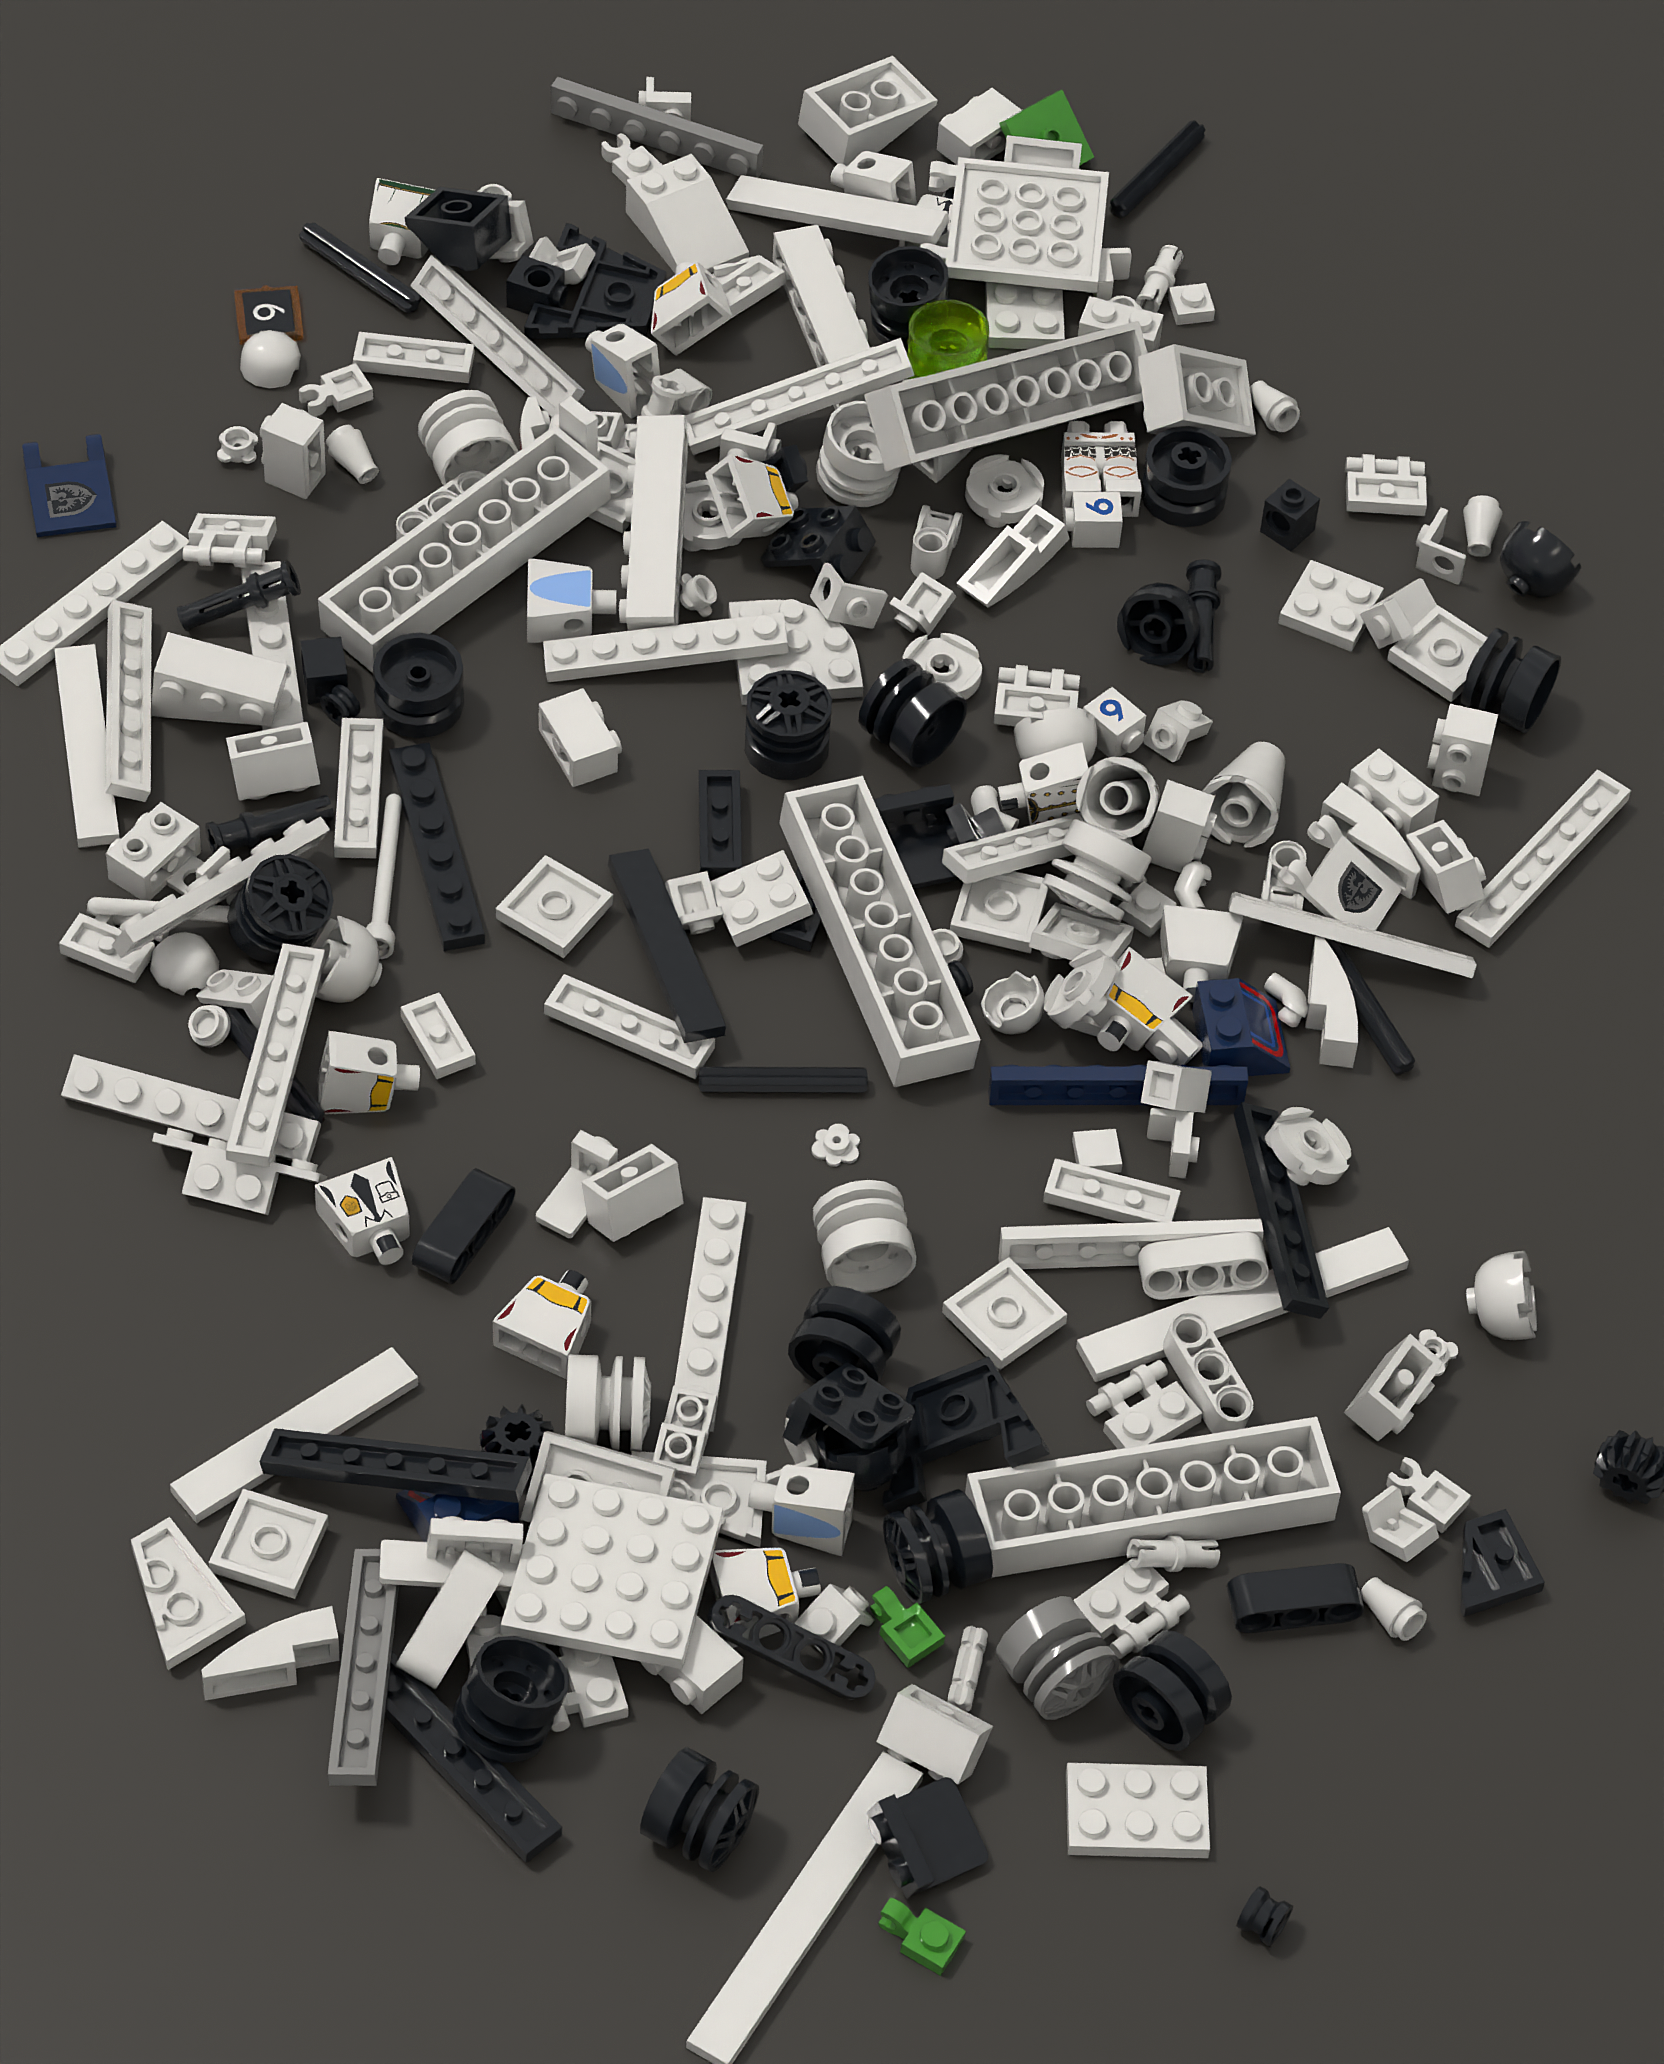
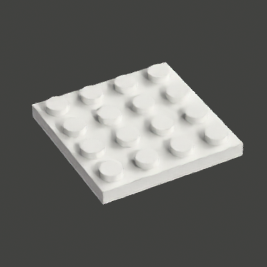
(612, 1571)

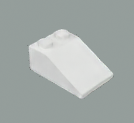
(863, 109)
(684, 215)
(1196, 390)

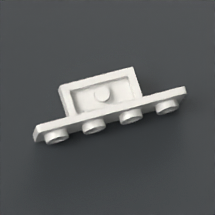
(232, 1182)
(432, 1561)

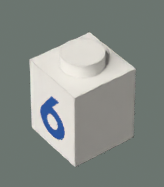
(1094, 519)
(1117, 722)

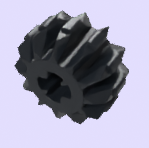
(515, 1434)
(1631, 1467)

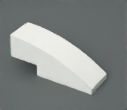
(1014, 557)
(1373, 837)
(1331, 1007)
(272, 1655)

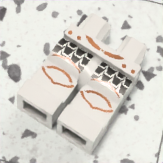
(1100, 463)

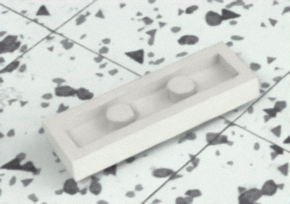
(414, 357)
(1109, 1194)

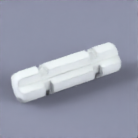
(967, 1668)

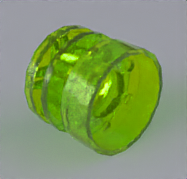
(946, 337)

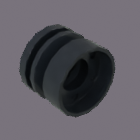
(900, 285)
(1518, 683)
(912, 713)
(788, 725)
(279, 904)
(938, 1546)
(510, 1699)
(707, 1813)

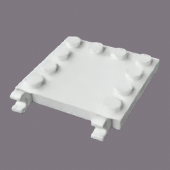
(1023, 223)

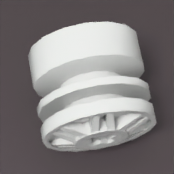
(465, 434)
(851, 461)
(1096, 870)
(864, 1236)
(607, 1401)

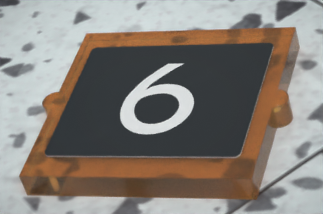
(268, 310)

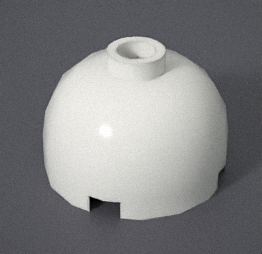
(1056, 730)
(349, 960)
(1504, 1297)

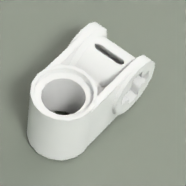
(677, 395)
(934, 541)
(1272, 890)

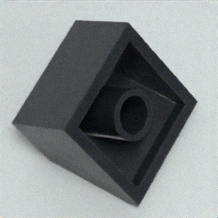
(462, 226)

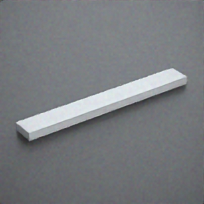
(1143, 1338)
(798, 1917)

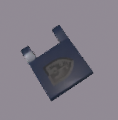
(69, 495)

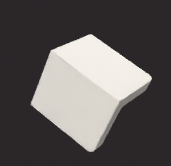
(1176, 1087)

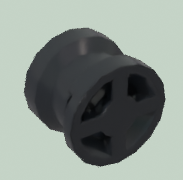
(1264, 1916)

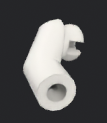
(985, 798)
(1189, 882)
(1290, 996)

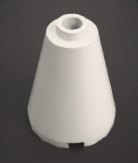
(1248, 795)
(1118, 796)

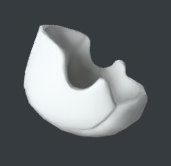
(269, 359)
(183, 962)
(1013, 1004)

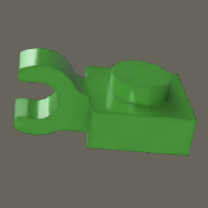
(906, 1631)
(927, 1939)

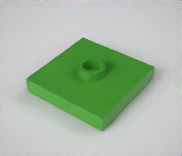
(1048, 120)

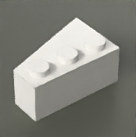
(215, 683)

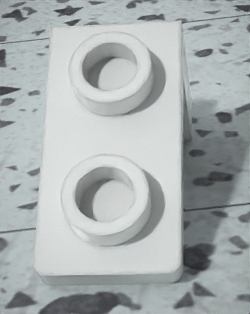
(1398, 613)
(238, 990)
(565, 1206)

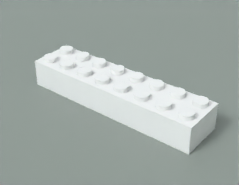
(1007, 396)
(466, 546)
(879, 931)
(1179, 1487)

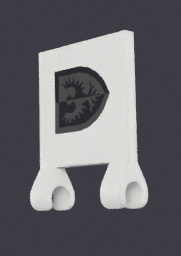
(1346, 881)

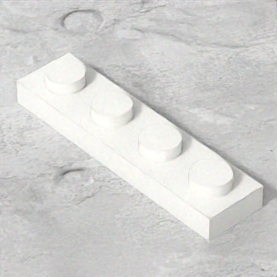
(358, 788)
(1009, 850)
(626, 1025)

